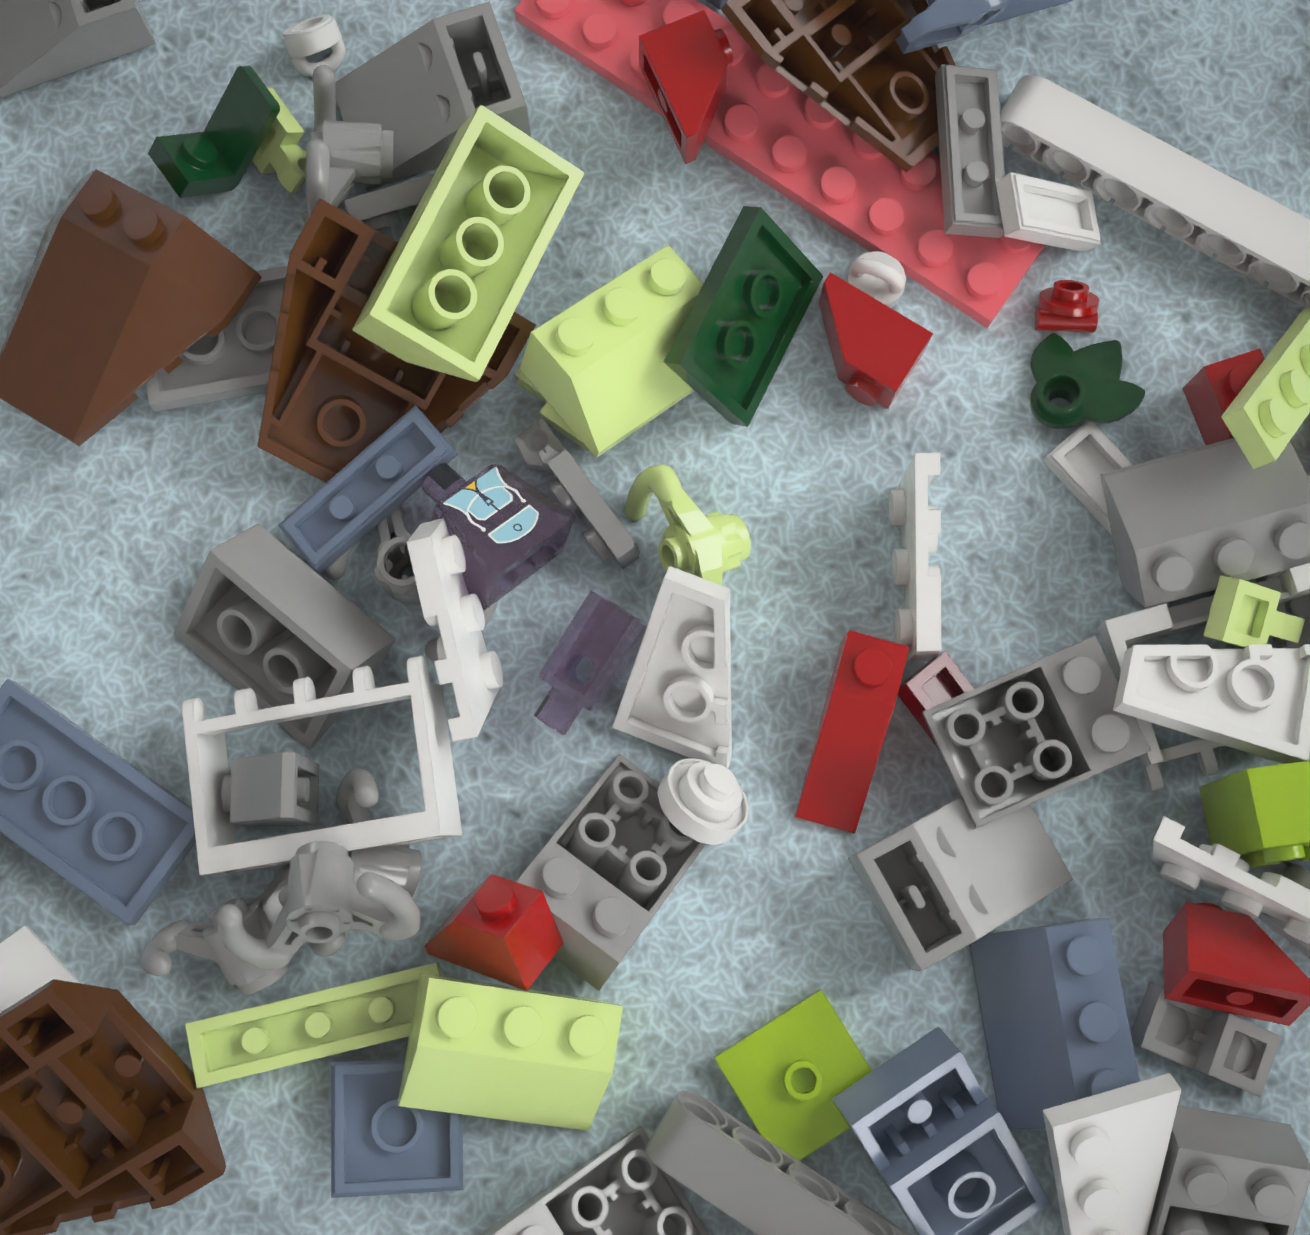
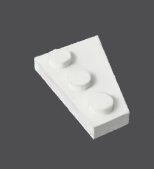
(920, 523)
(461, 648)
(683, 672)
(1229, 696)
(1228, 874)
(1111, 1155)

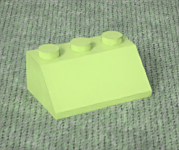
(607, 352)
(508, 1052)

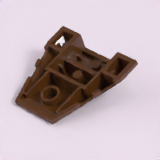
(852, 65)
(112, 305)
(335, 388)
(94, 1112)

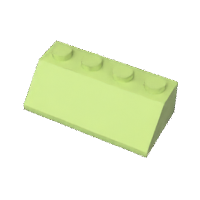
(469, 248)

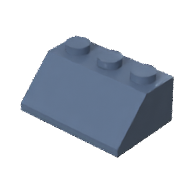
(1052, 1017)

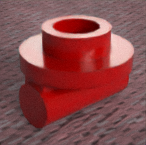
(1067, 308)

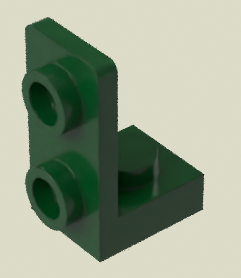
(221, 153)

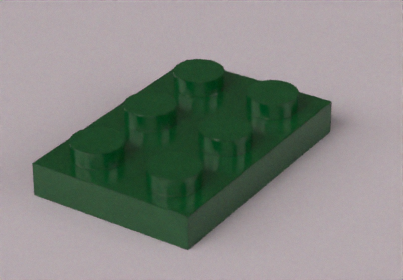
(744, 316)

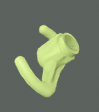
(693, 541)

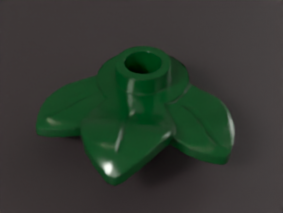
(1084, 379)

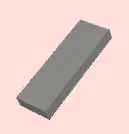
(970, 149)

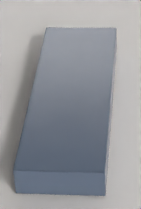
(367, 490)

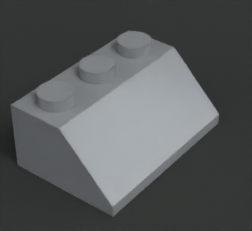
(1205, 517)
(275, 620)

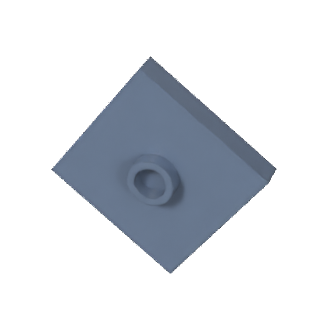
(384, 1145)

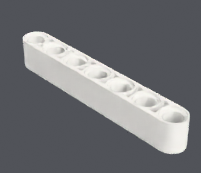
(1160, 185)

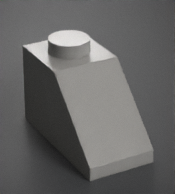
(272, 790)

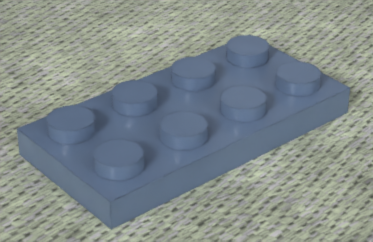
(86, 808)

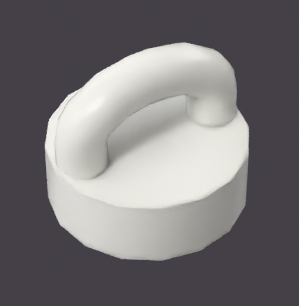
(312, 37)
(878, 276)

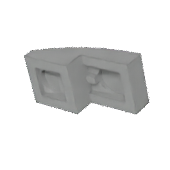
(1205, 1040)

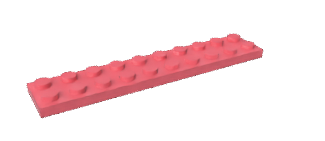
(801, 152)

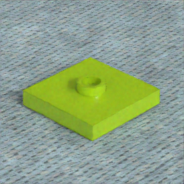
(792, 1072)

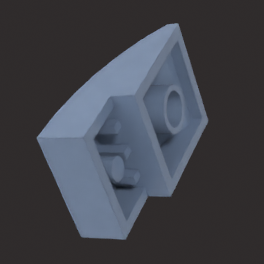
(941, 1143)

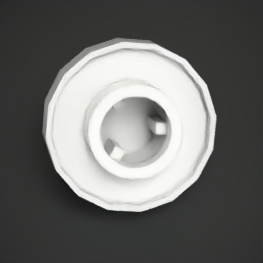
(703, 801)

